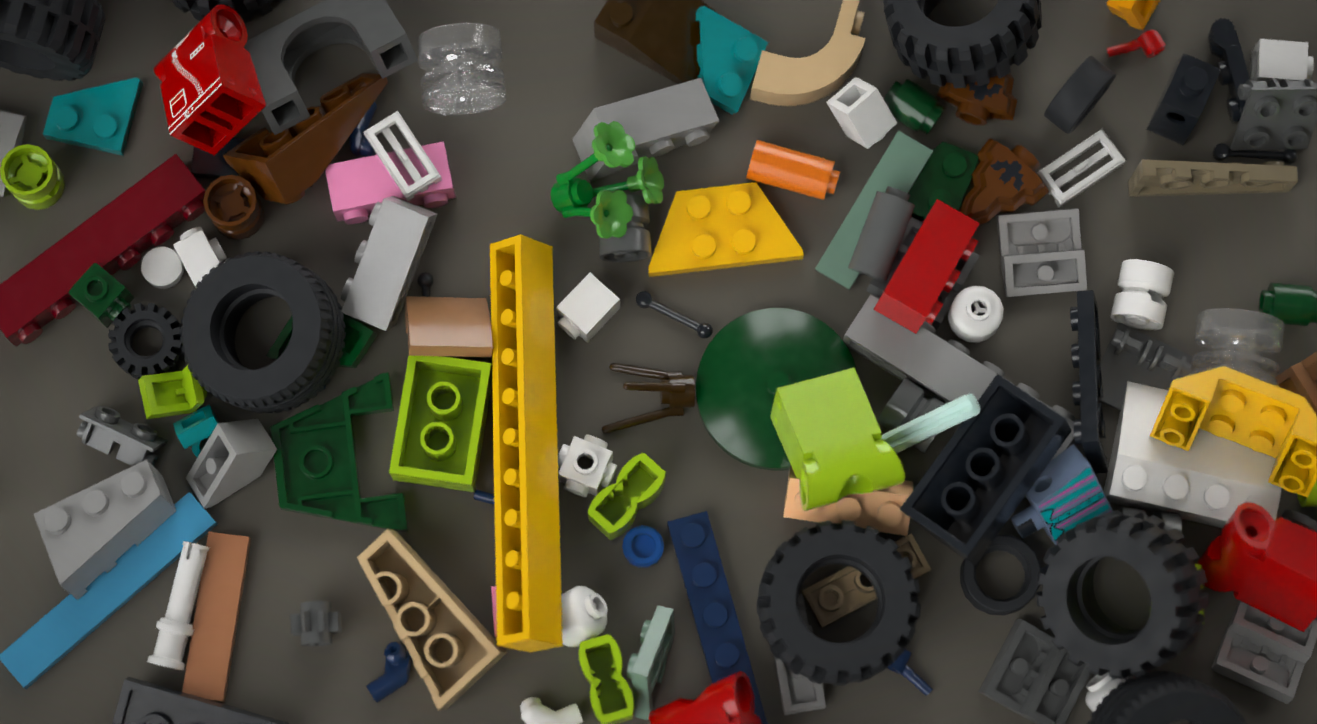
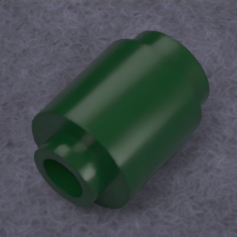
(913, 106)
(1290, 303)

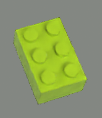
(441, 422)

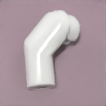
(535, 713)

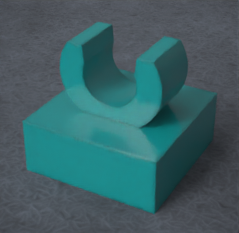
(195, 428)

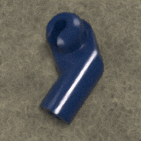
(358, 143)
(396, 671)

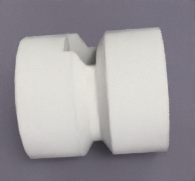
(1143, 288)

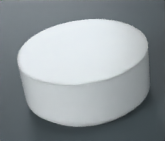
(162, 267)

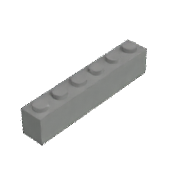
(928, 360)

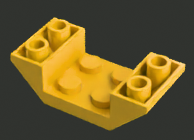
(1248, 414)

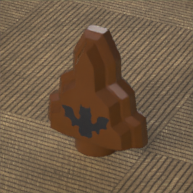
(982, 102)
(1003, 182)

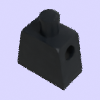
(1185, 95)

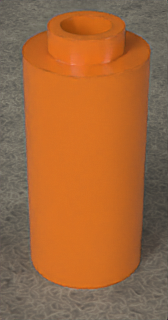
(792, 170)

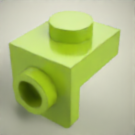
(171, 393)

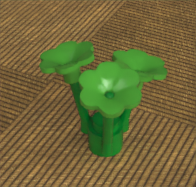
(611, 211)

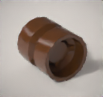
(234, 207)

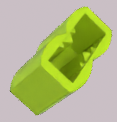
(635, 488)
(603, 670)

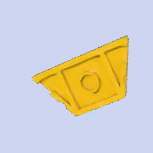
(722, 230)

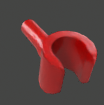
(1149, 41)

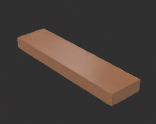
(216, 616)

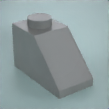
(230, 460)

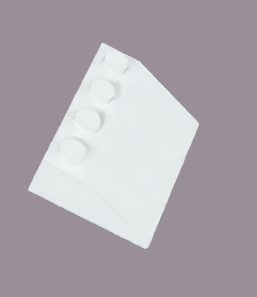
(1196, 483)

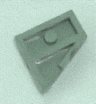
(650, 662)

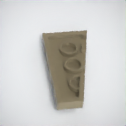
(1205, 178)

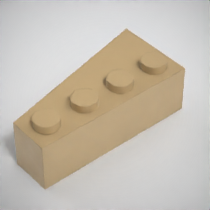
(436, 627)

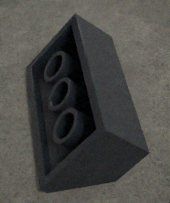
(986, 469)

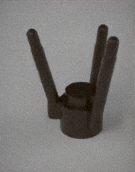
(674, 390)

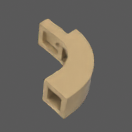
(811, 78)

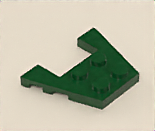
(319, 460)

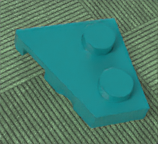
(726, 58)
(95, 116)

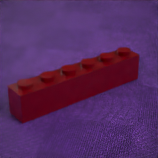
(110, 238)

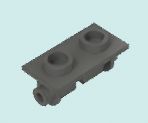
(107, 427)

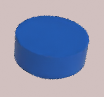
(643, 546)

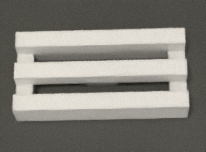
(421, 184)
(1054, 186)

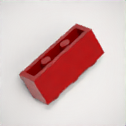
(928, 267)

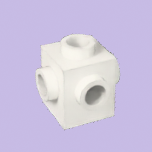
(589, 480)

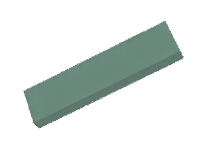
(897, 169)

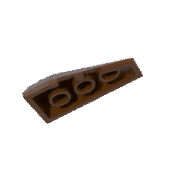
(293, 160)

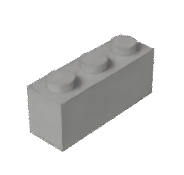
(387, 262)

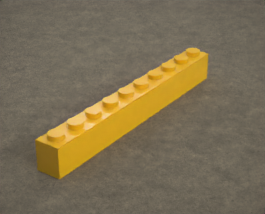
(525, 446)

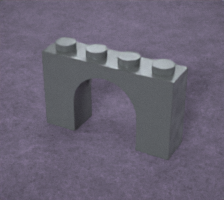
(285, 46)

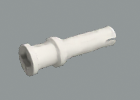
(175, 626)

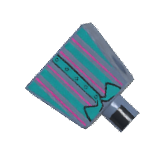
(1062, 497)

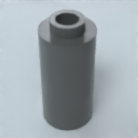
(882, 234)

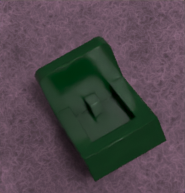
(101, 295)

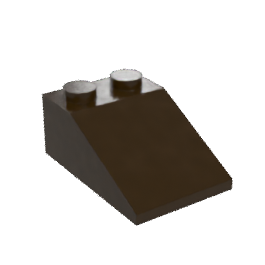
(654, 34)

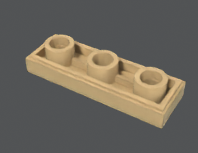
(844, 593)

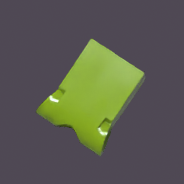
(833, 439)

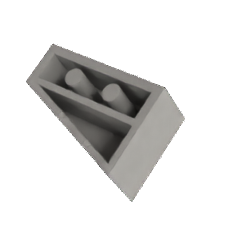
(654, 121)
(102, 523)

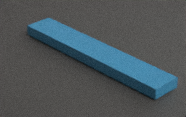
(76, 619)

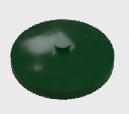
(747, 366)

